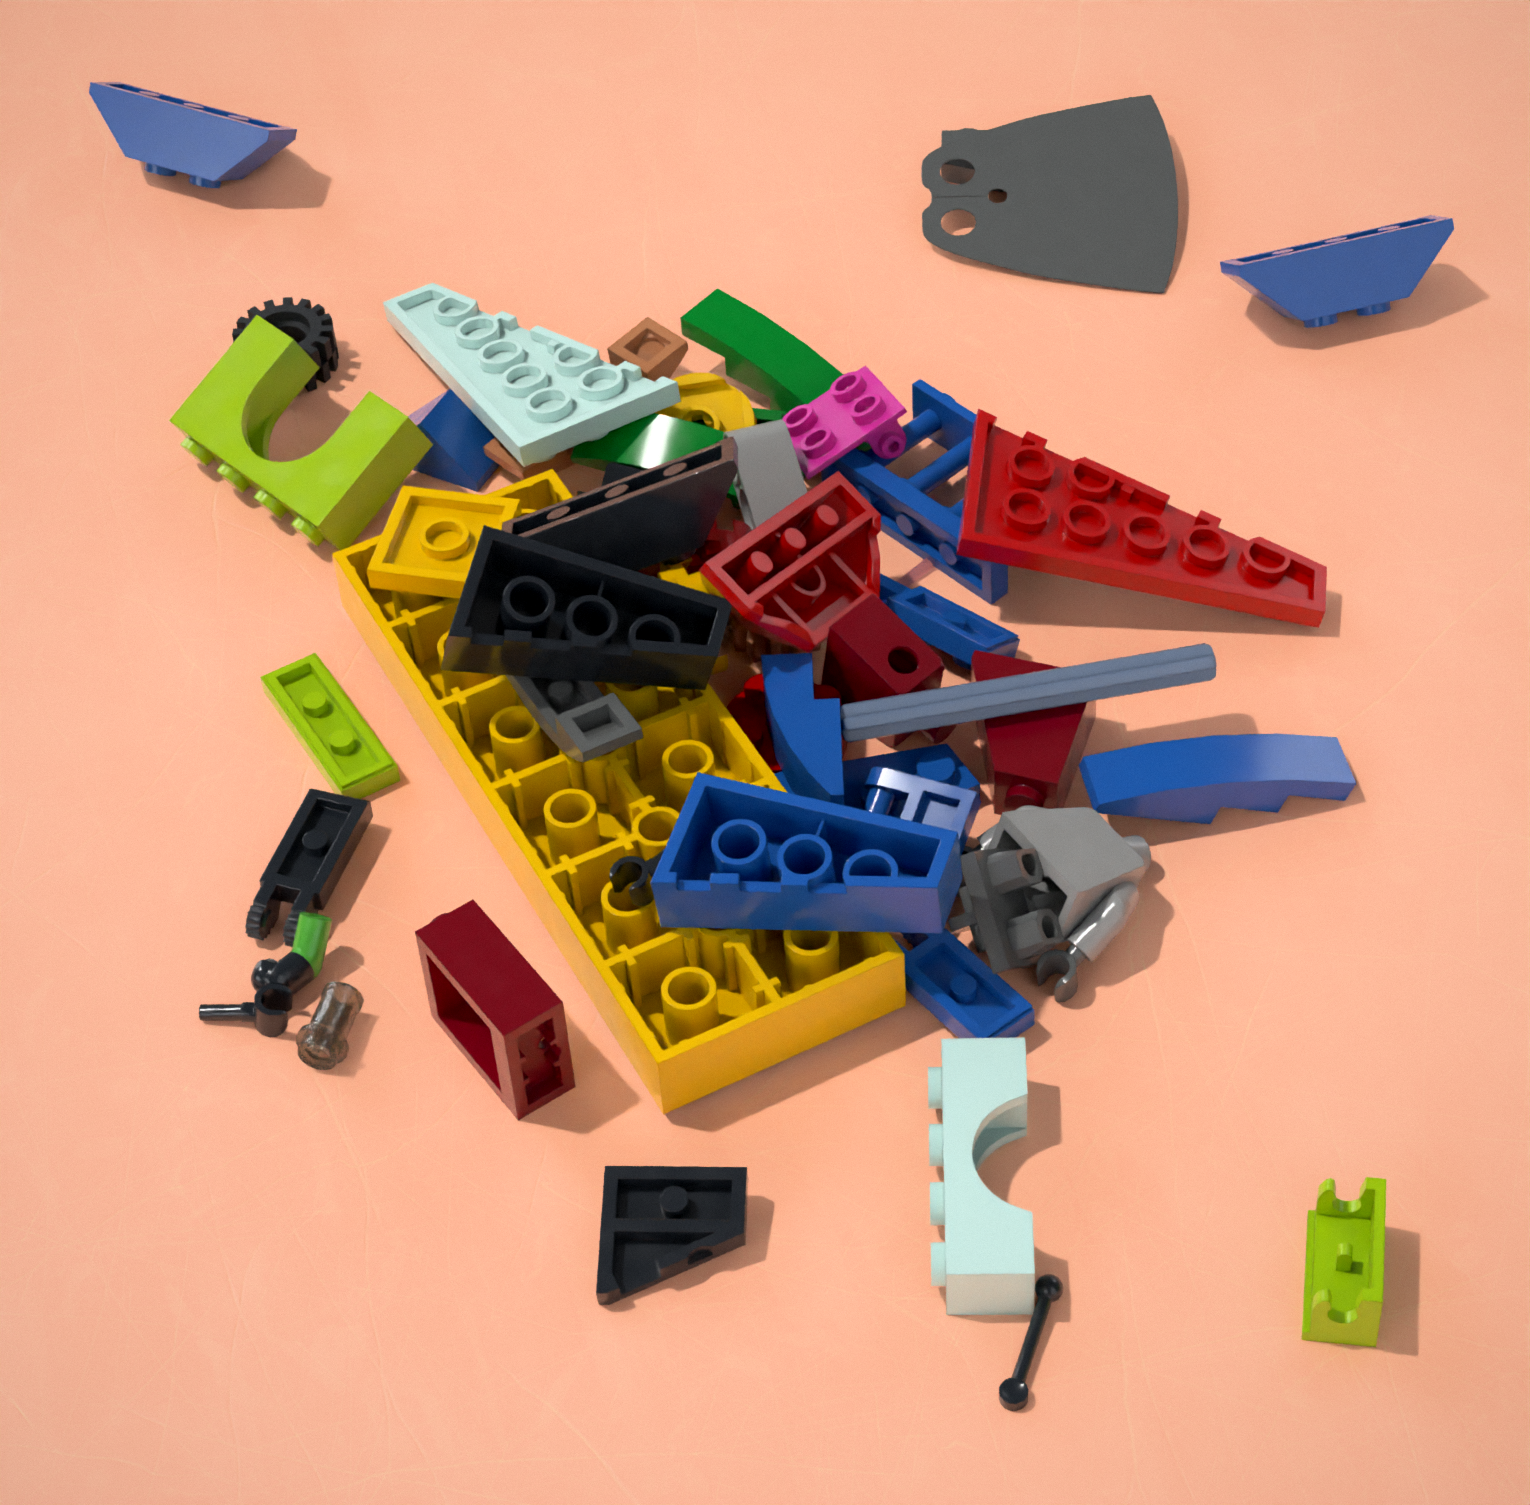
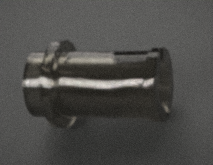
(325, 1038)

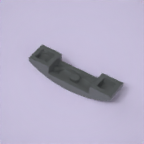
(577, 715)

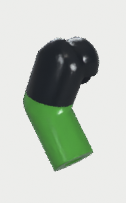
(304, 960)

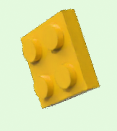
(434, 539)

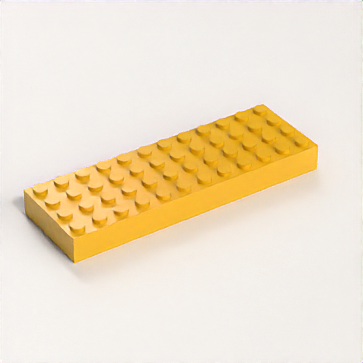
(680, 1001)

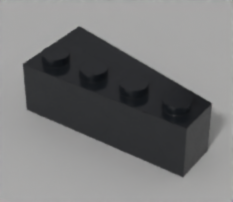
(579, 619)

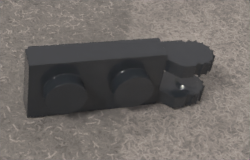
(308, 861)

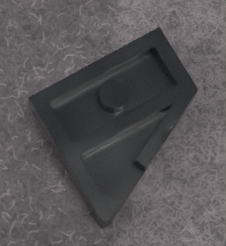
(666, 1223)

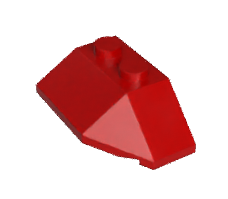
(802, 566)

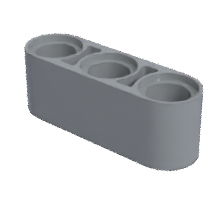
(767, 471)

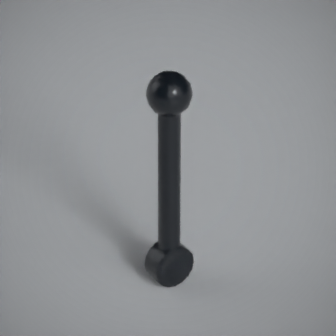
(1014, 1390)

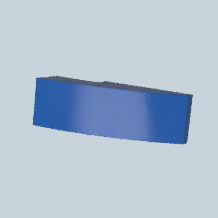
(802, 728)

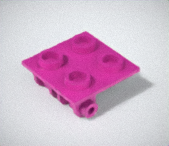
(844, 417)

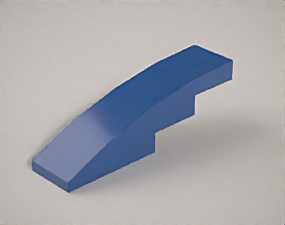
(1201, 774)

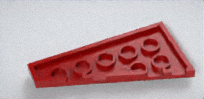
(1111, 530)

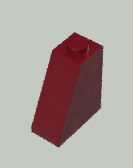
(1033, 753)

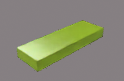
(330, 728)

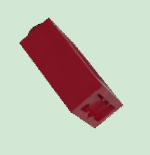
(496, 1009)

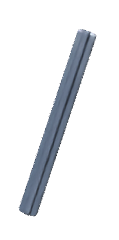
(1027, 692)

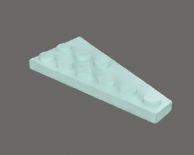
(522, 384)

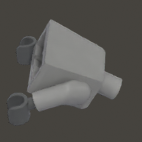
(1085, 881)

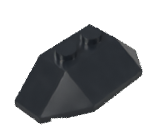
(644, 516)

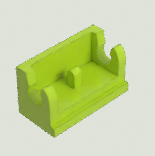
(1345, 1265)

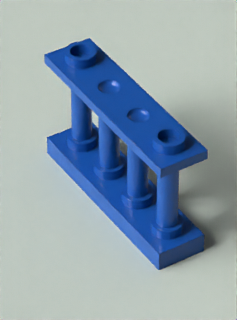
(903, 503)

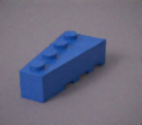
(801, 864)

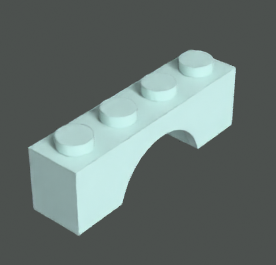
(987, 1241)

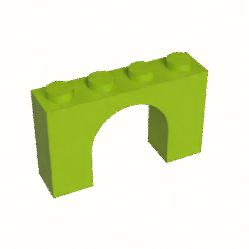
(326, 492)

